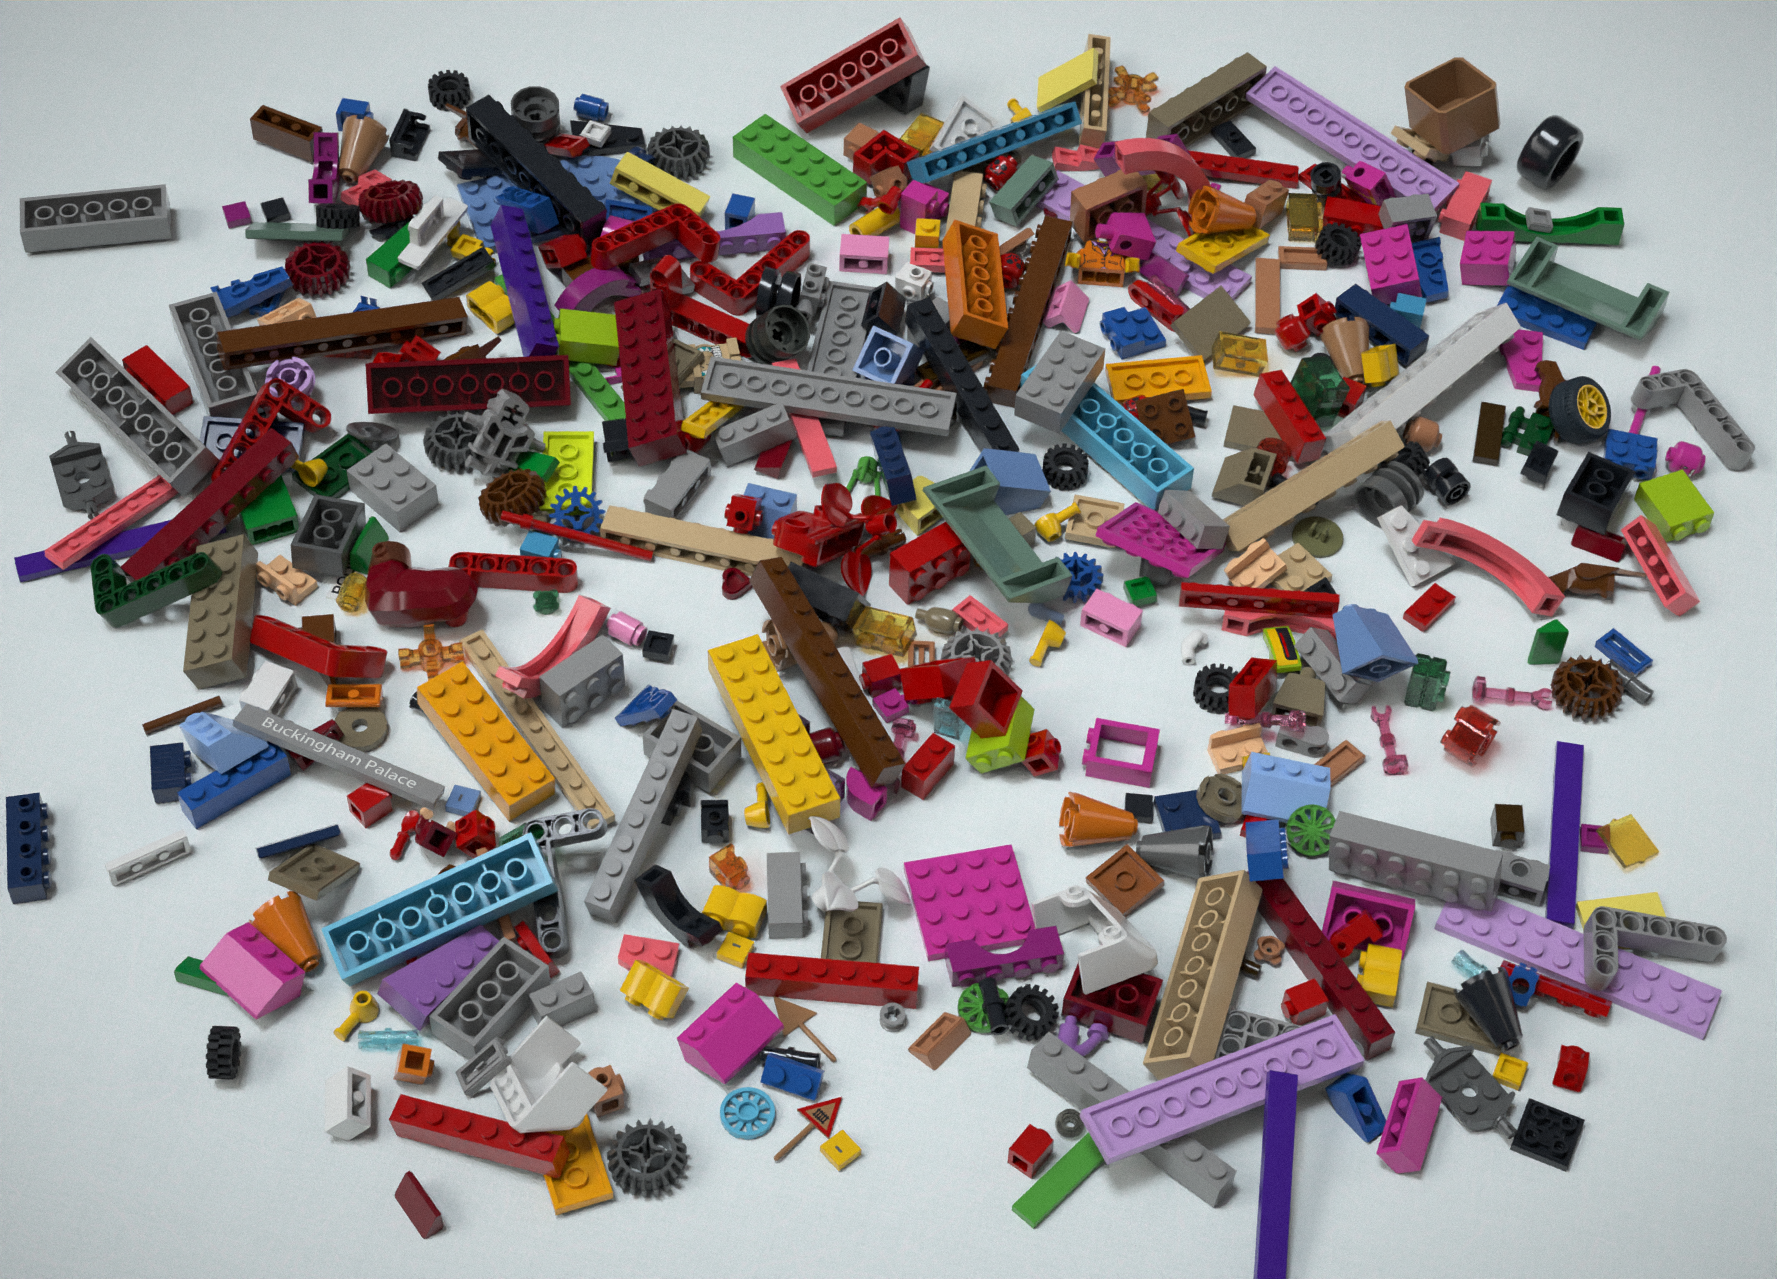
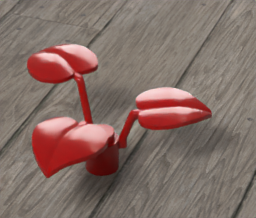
(1153, 200)
(879, 521)

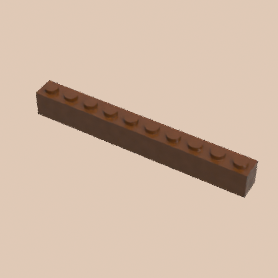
(1029, 310)
(341, 333)
(827, 672)

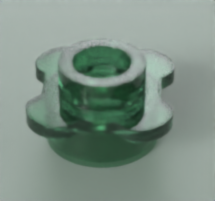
(546, 607)

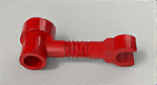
(886, 203)

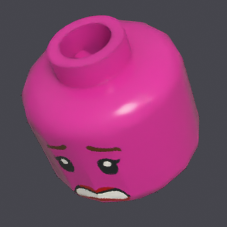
(1685, 457)

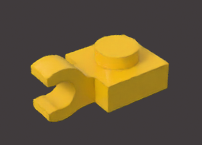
(468, 245)

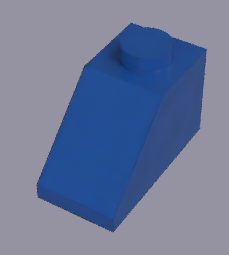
(1357, 1105)

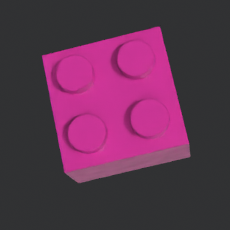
(1487, 257)

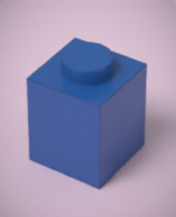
(739, 210)

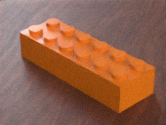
(974, 284)

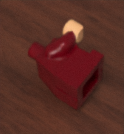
(434, 835)

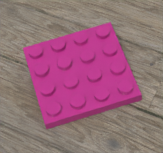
(1150, 536)
(969, 898)

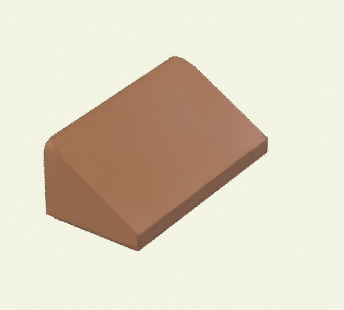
(940, 1040)

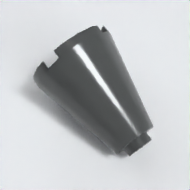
(1179, 850)

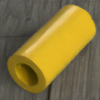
(874, 223)

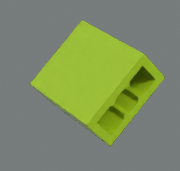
(587, 336)
(1674, 505)
(1002, 751)

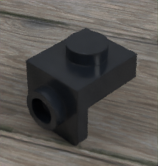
(1539, 462)

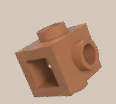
(885, 179)
(614, 1097)

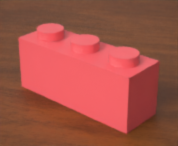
(1464, 205)

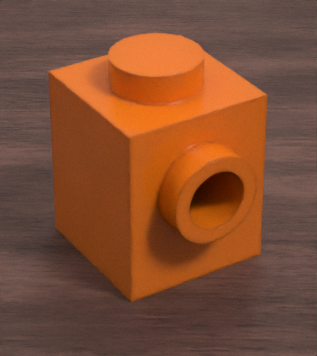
(413, 1064)

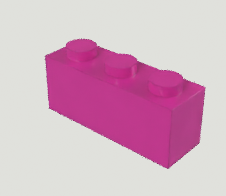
(1409, 1125)

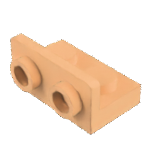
(294, 310)
(1255, 567)
(286, 581)
(1228, 747)

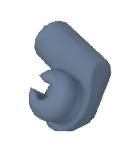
(1044, 613)

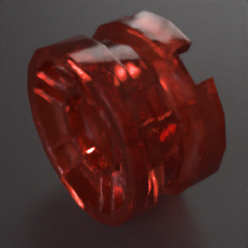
(1281, 449)

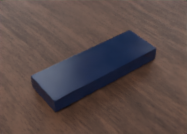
(298, 841)

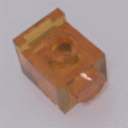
(728, 868)

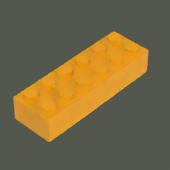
(486, 741)

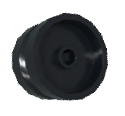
(777, 290)

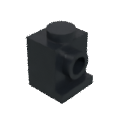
(714, 821)

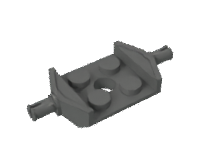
(81, 461)
(1460, 1069)

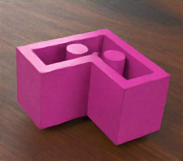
(922, 202)

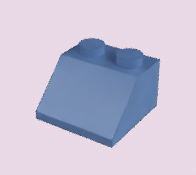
(887, 357)
(774, 506)

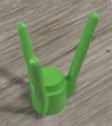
(866, 472)

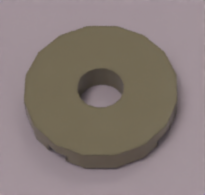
(367, 716)
(1213, 805)

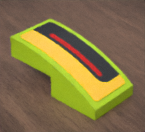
(1281, 648)

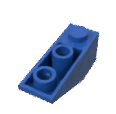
(536, 207)

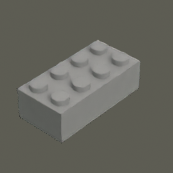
(1059, 382)
(489, 998)

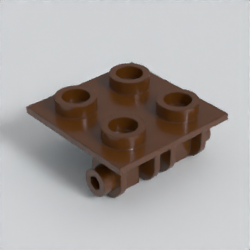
(1167, 416)

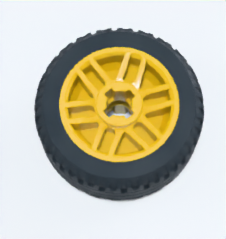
(1579, 410)

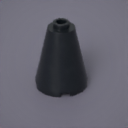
(1492, 1006)

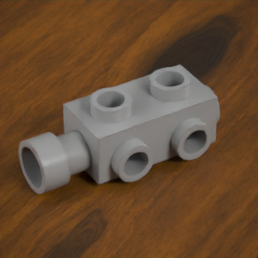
(811, 290)

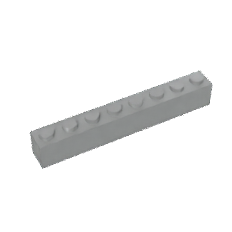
(643, 816)
(1088, 1085)

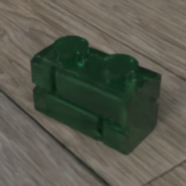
(1426, 683)

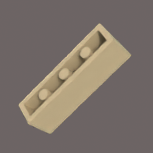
(966, 199)

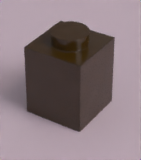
(1507, 825)

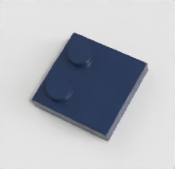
(1183, 811)

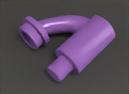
(1070, 1032)

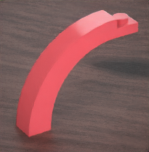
(1160, 155)
(1496, 558)
(577, 631)

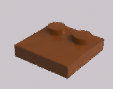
(1125, 880)

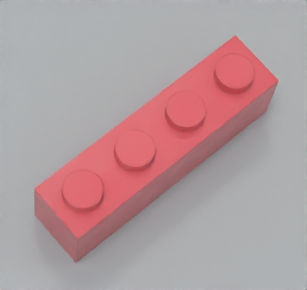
(1660, 565)

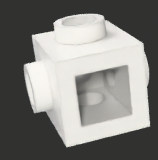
(914, 282)

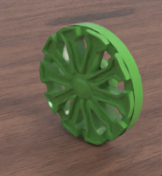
(1310, 830)
(975, 1006)

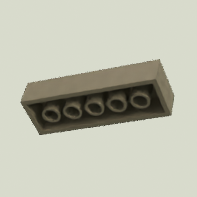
(1208, 102)
(222, 616)

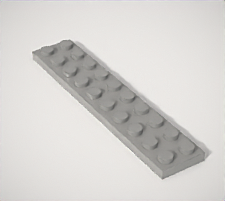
(829, 396)

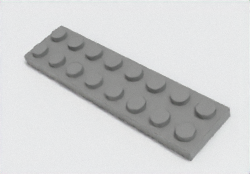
(839, 338)

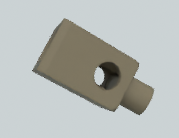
(1301, 693)

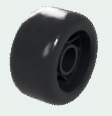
(1550, 152)

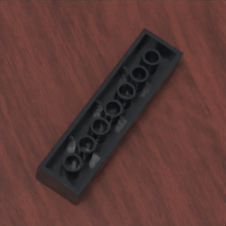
(534, 169)

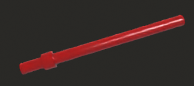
(527, 522)

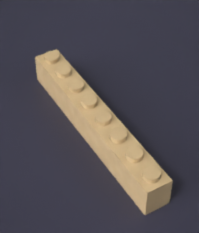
(1311, 485)
(691, 541)

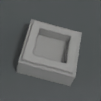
(1539, 220)

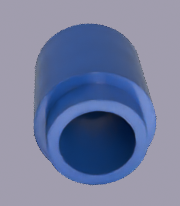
(591, 107)

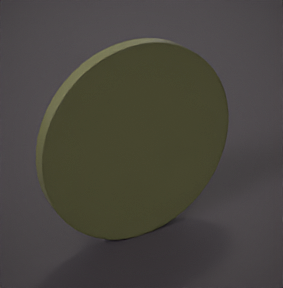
(1318, 536)

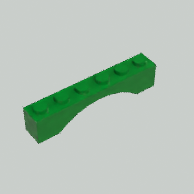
(1596, 226)

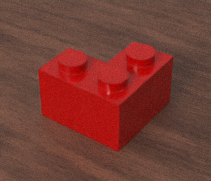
(882, 153)

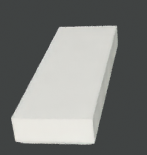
(148, 857)

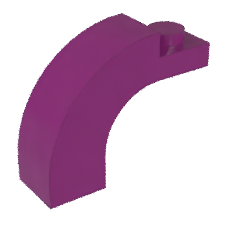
(325, 178)
(595, 286)

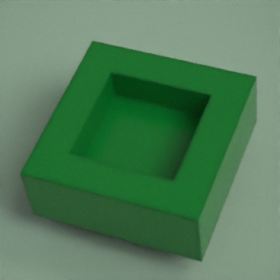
(1140, 591)

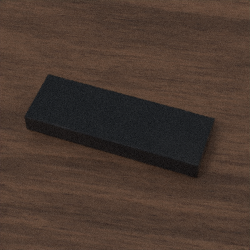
(459, 274)

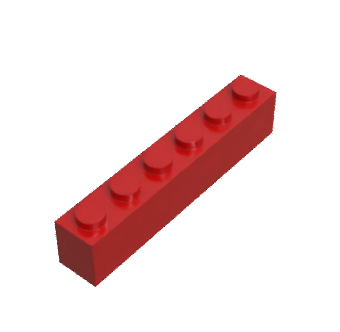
(832, 980)
(478, 1136)

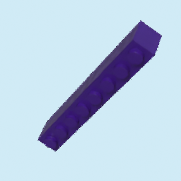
(523, 283)

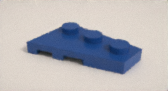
(1430, 269)
(251, 292)
(646, 706)

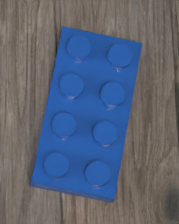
(1548, 318)

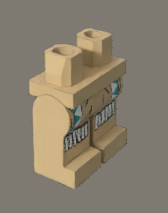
(728, 350)

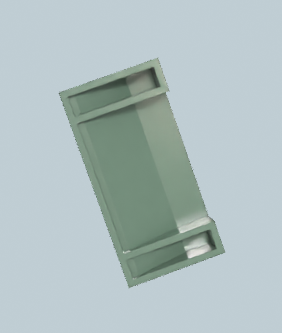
(1586, 296)
(993, 540)

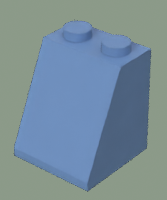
(1020, 479)
(1370, 644)

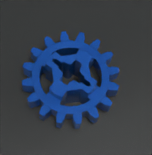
(577, 501)
(1085, 577)

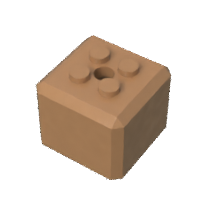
(1452, 105)

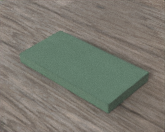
(294, 231)

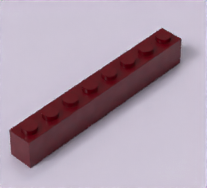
(214, 506)
(1321, 961)

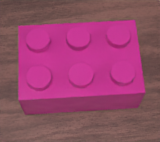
(1390, 263)

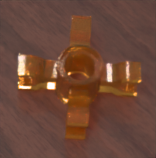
(1132, 89)
(431, 654)

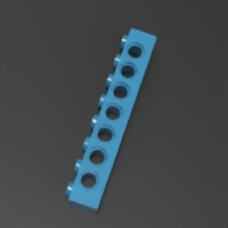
(994, 143)

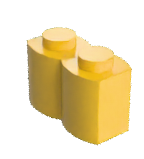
(491, 306)
(1380, 364)
(736, 911)
(1380, 973)
(654, 990)

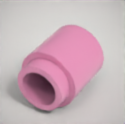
(626, 629)

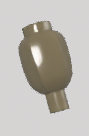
(941, 620)

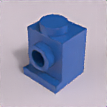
(352, 107)

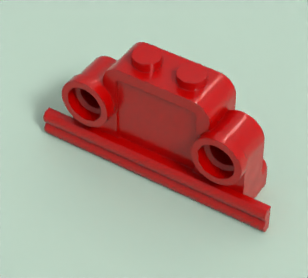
(815, 536)

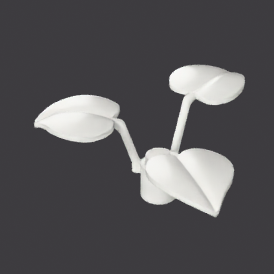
(833, 892)

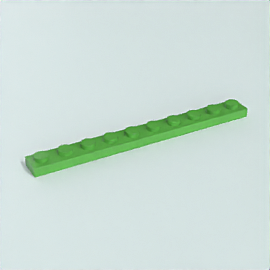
(590, 382)

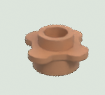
(1269, 943)

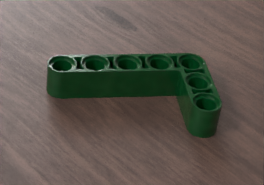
(124, 602)

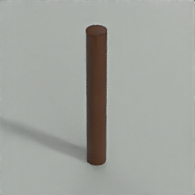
(182, 714)

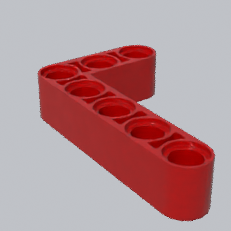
(653, 231)
(741, 294)
(693, 315)
(272, 406)
(515, 573)
(316, 652)

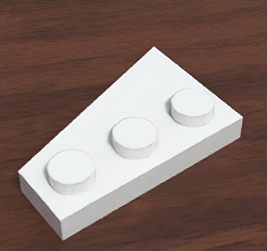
(963, 123)
(1415, 561)

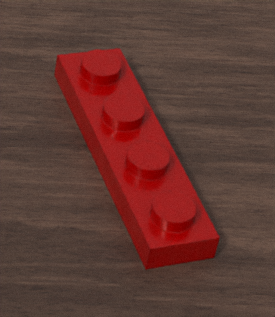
(1565, 994)

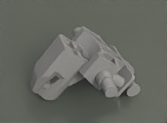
(501, 434)

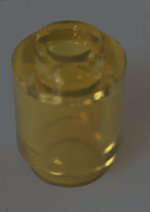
(352, 593)

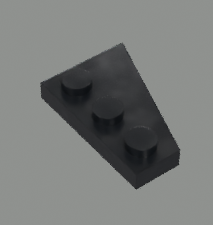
(620, 140)

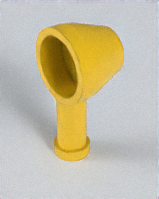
(1020, 113)
(311, 471)
(1049, 524)
(1051, 637)
(758, 813)
(359, 1013)

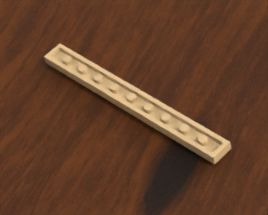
(536, 730)

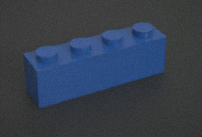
(222, 792)
(1266, 850)

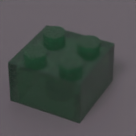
(1320, 388)

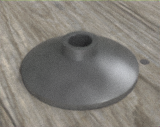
(371, 432)

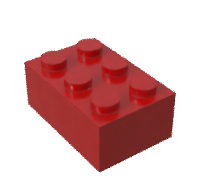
(927, 563)

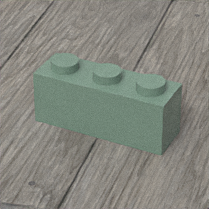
(1024, 190)

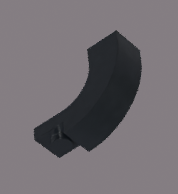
(674, 910)

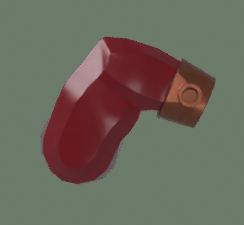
(414, 595)

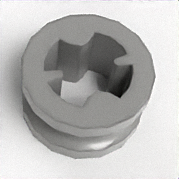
(887, 1024)

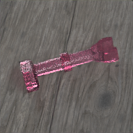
(1481, 691)
(1294, 720)
(902, 729)
(1393, 763)

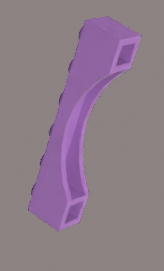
(756, 235)

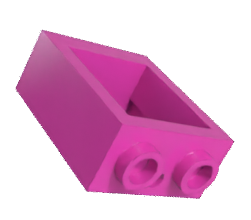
(1118, 770)

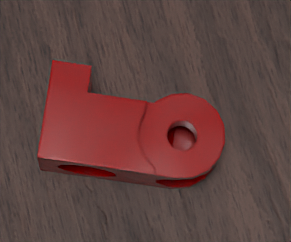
(1355, 932)

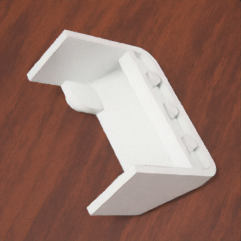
(1122, 947)
(536, 1088)

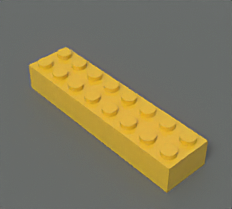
(773, 733)

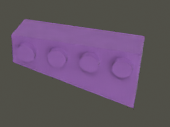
(429, 980)

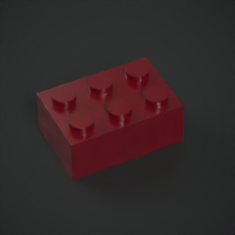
(1122, 1007)

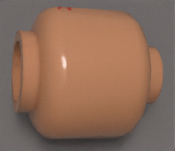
(1424, 432)

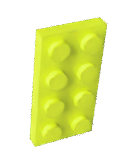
(575, 468)

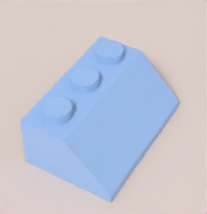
(219, 742)
(1279, 786)

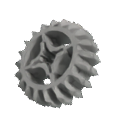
(979, 645)

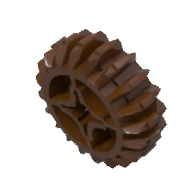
(513, 492)
(1587, 688)

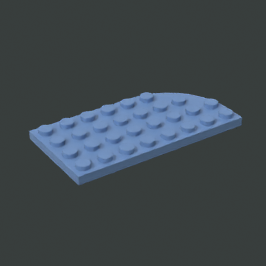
(590, 171)

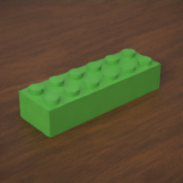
(799, 169)

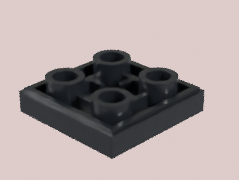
(468, 163)
(1547, 1134)

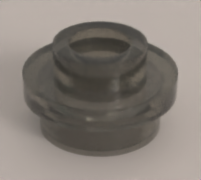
(1071, 1116)

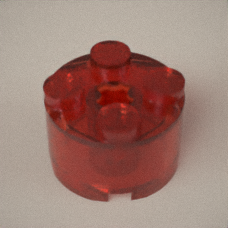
(1470, 735)

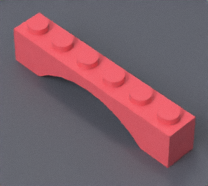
(1251, 623)

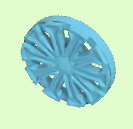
(747, 1113)

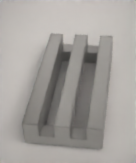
(484, 1070)

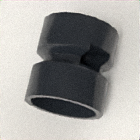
(1326, 181)
(1447, 481)

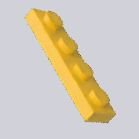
(709, 418)

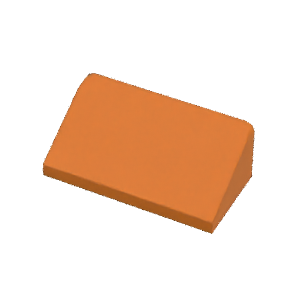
(354, 695)

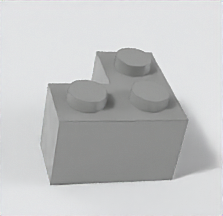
(1412, 210)

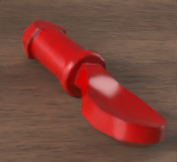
(408, 825)

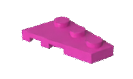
(1521, 357)

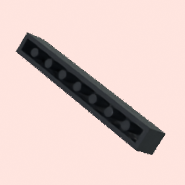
(958, 377)

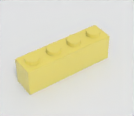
(656, 186)

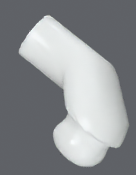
(1194, 639)

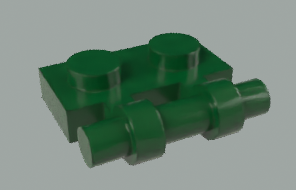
(1536, 429)

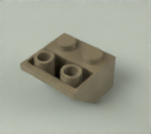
(1244, 476)

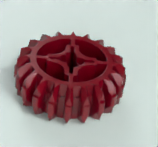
(390, 201)
(317, 268)

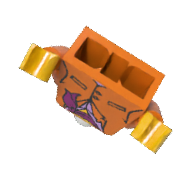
(1100, 265)

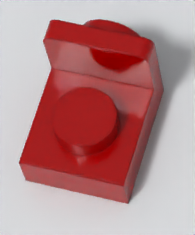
(418, 350)

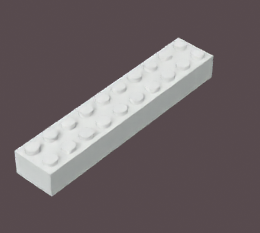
(1429, 374)

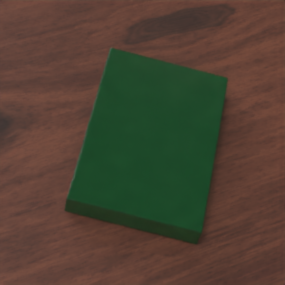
(339, 459)

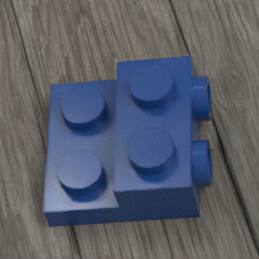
(1131, 331)
(1632, 451)

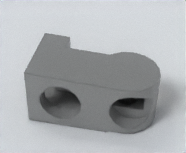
(1307, 743)

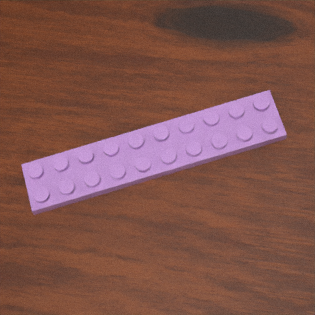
(1348, 136)
(1199, 282)
(1560, 955)
(1218, 1089)

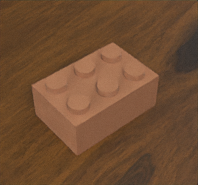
(1105, 196)

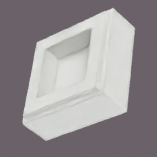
(596, 133)

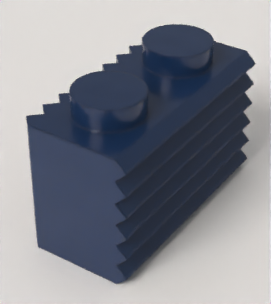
(169, 771)

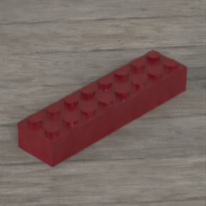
(649, 378)
(466, 383)

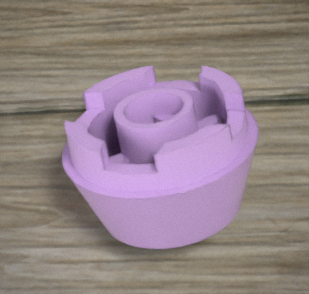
(294, 372)

